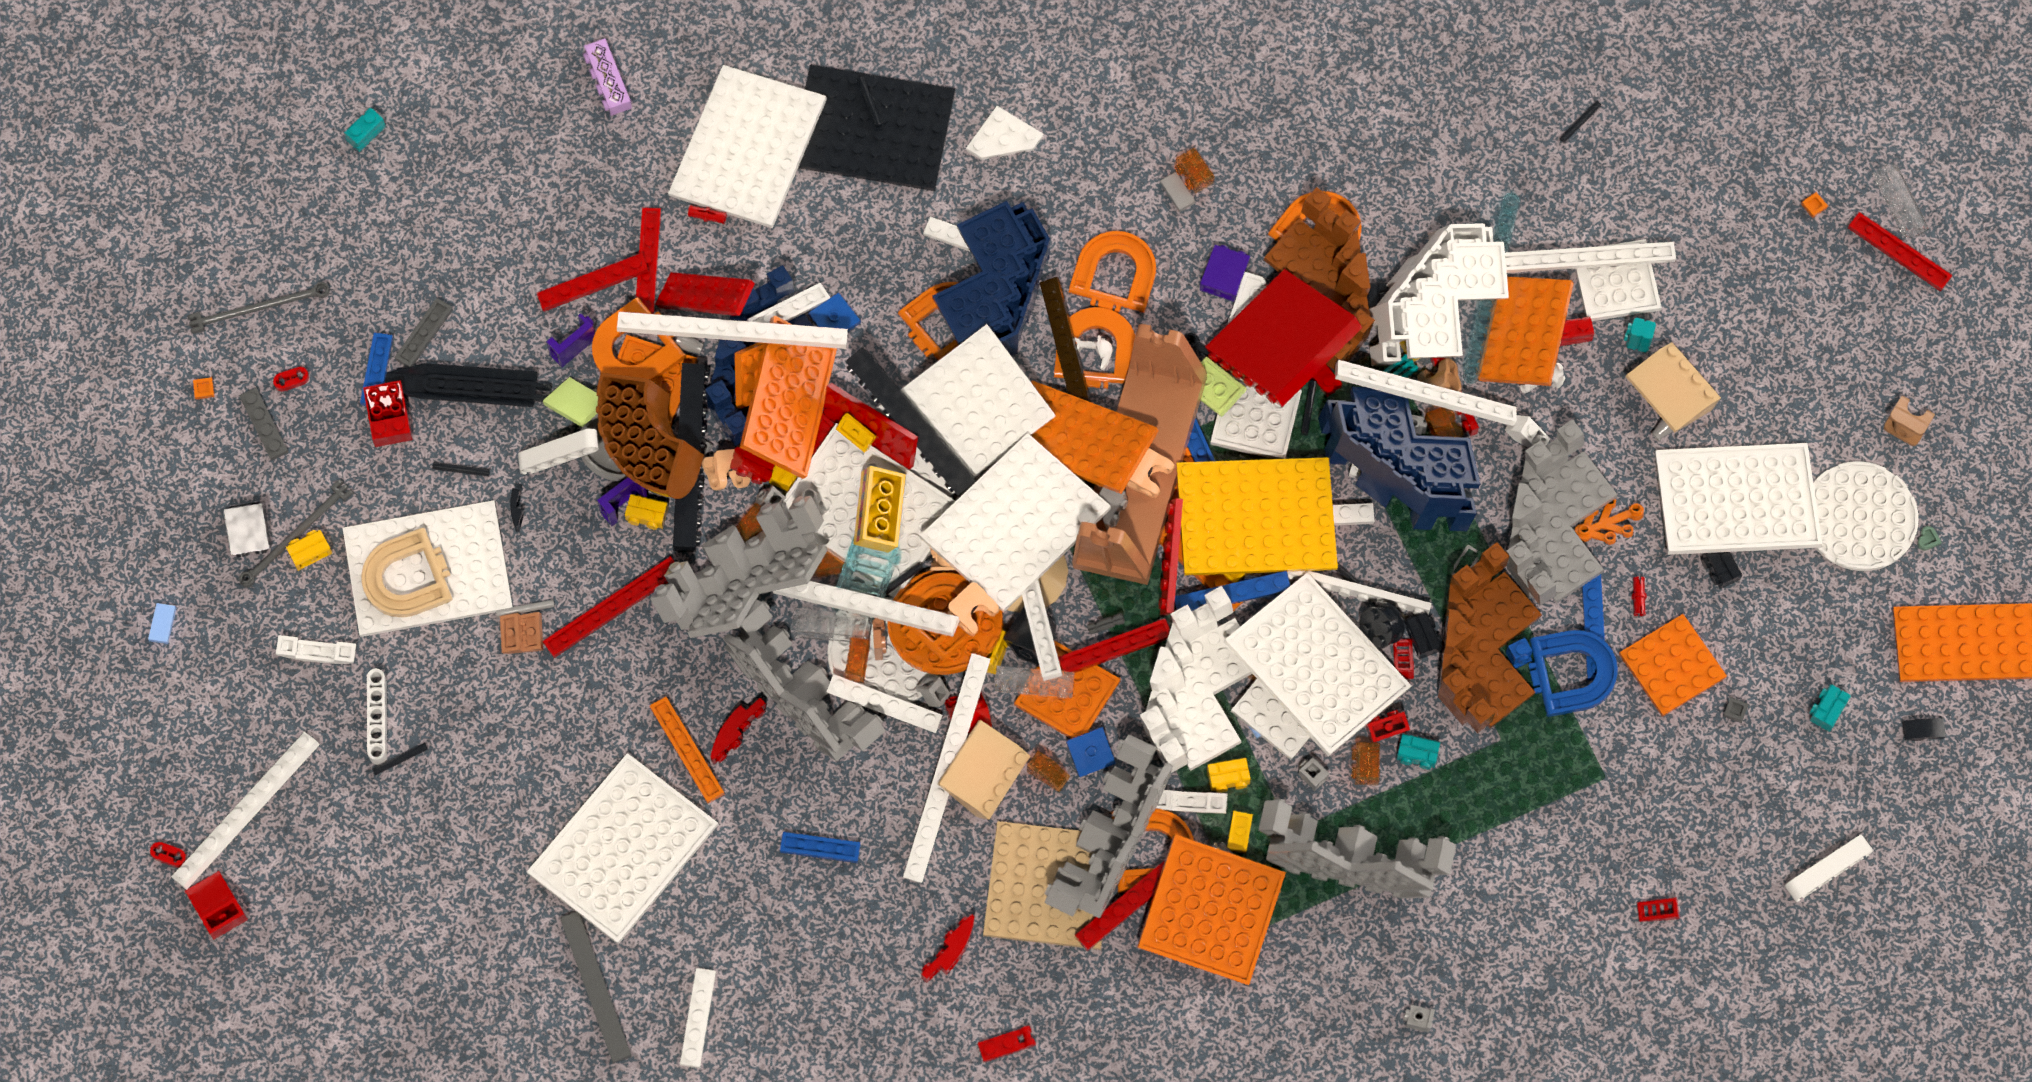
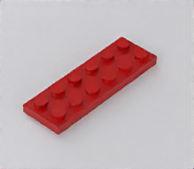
(705, 294)
(891, 437)

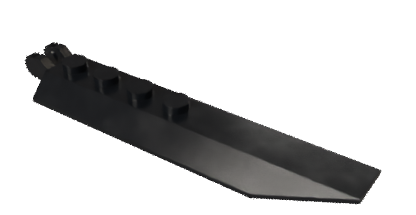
(470, 384)

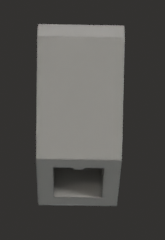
(1117, 502)

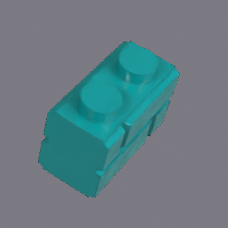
(364, 129)
(1639, 334)
(1829, 708)
(1418, 751)

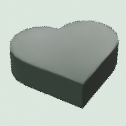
(1928, 539)

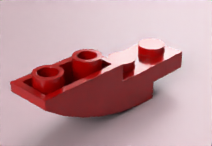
(730, 735)
(956, 944)

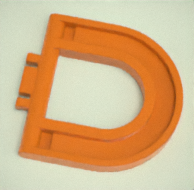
(1337, 204)
(1108, 243)
(916, 312)
(1121, 331)
(650, 368)
(923, 593)
(1159, 821)

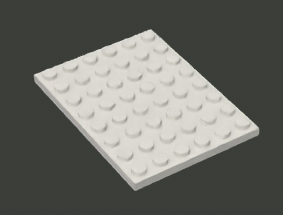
(747, 146)
(976, 404)
(835, 486)
(1738, 498)
(1014, 522)
(472, 553)
(1317, 664)
(622, 848)

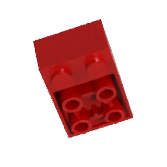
(387, 414)
(216, 905)

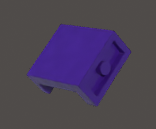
(1224, 272)
(574, 344)
(617, 497)

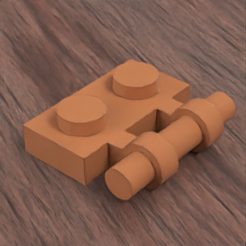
(879, 640)

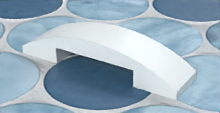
(315, 651)
(1193, 802)

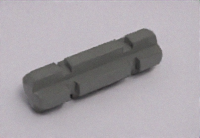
(1105, 623)

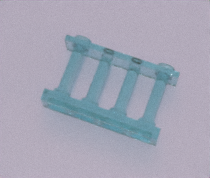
(852, 565)

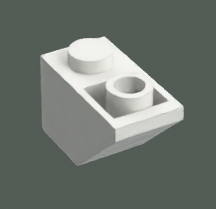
(1526, 432)

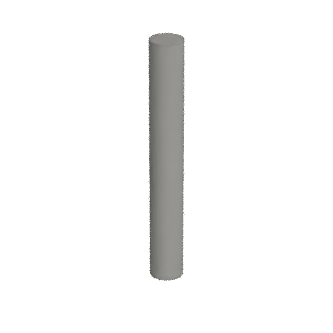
(526, 608)

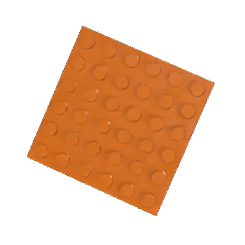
(1211, 909)

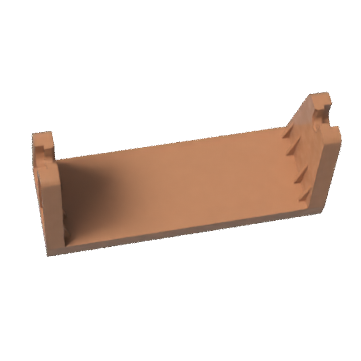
(1163, 391)

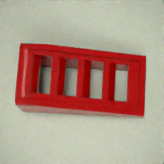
(1405, 670)
(1673, 916)

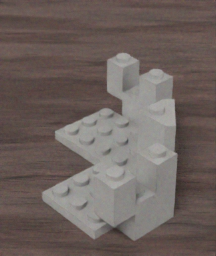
(1552, 498)
(740, 571)
(802, 692)
(1111, 840)
(1352, 856)

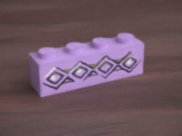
(607, 76)

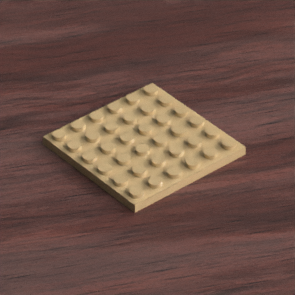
(1020, 873)

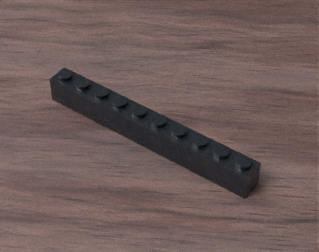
(905, 414)
(691, 431)

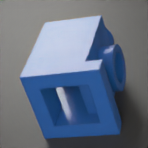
(1519, 653)

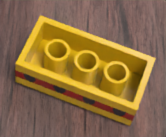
(879, 509)

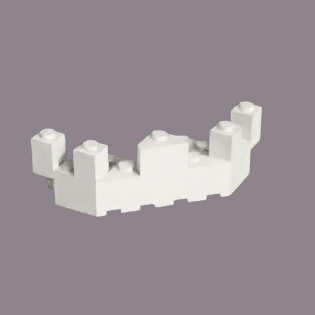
(1425, 293)
(1188, 672)

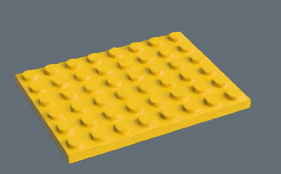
(1256, 516)

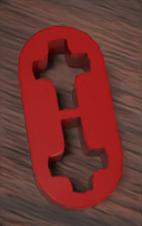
(291, 376)
(170, 850)

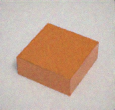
(1814, 205)
(203, 388)

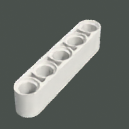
(558, 451)
(373, 708)
(1828, 867)

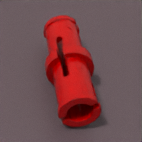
(707, 214)
(1639, 596)

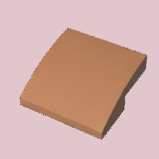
(521, 633)

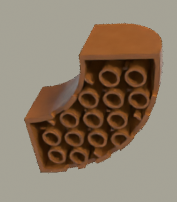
(640, 437)

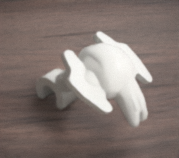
(1102, 347)
(1557, 380)

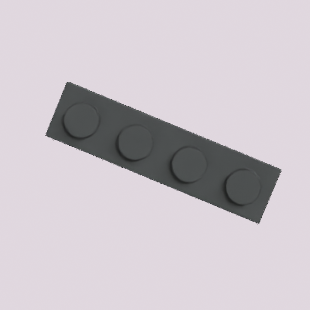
(423, 333)
(263, 424)

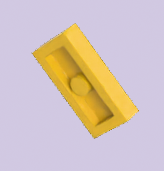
(856, 432)
(1239, 832)

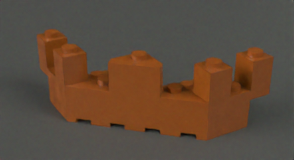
(1328, 262)
(1479, 620)

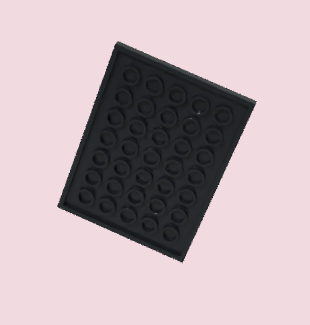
(901, 151)

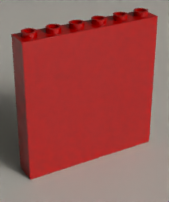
(1283, 338)

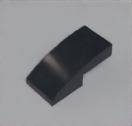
(516, 513)
(1924, 729)

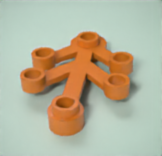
(1608, 523)

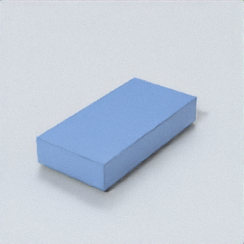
(162, 623)

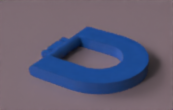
(1573, 642)

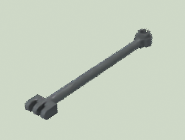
(200, 322)
(339, 493)

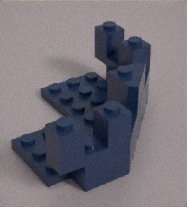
(1011, 256)
(721, 393)
(1420, 471)

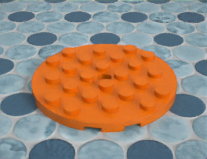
(926, 660)

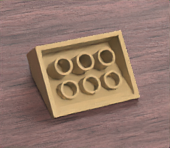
(1673, 387)
(983, 770)

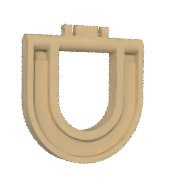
(414, 602)

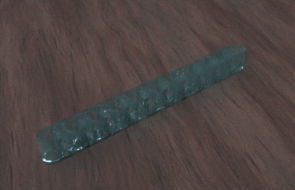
(1483, 312)

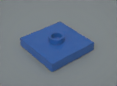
(834, 314)
(1090, 752)

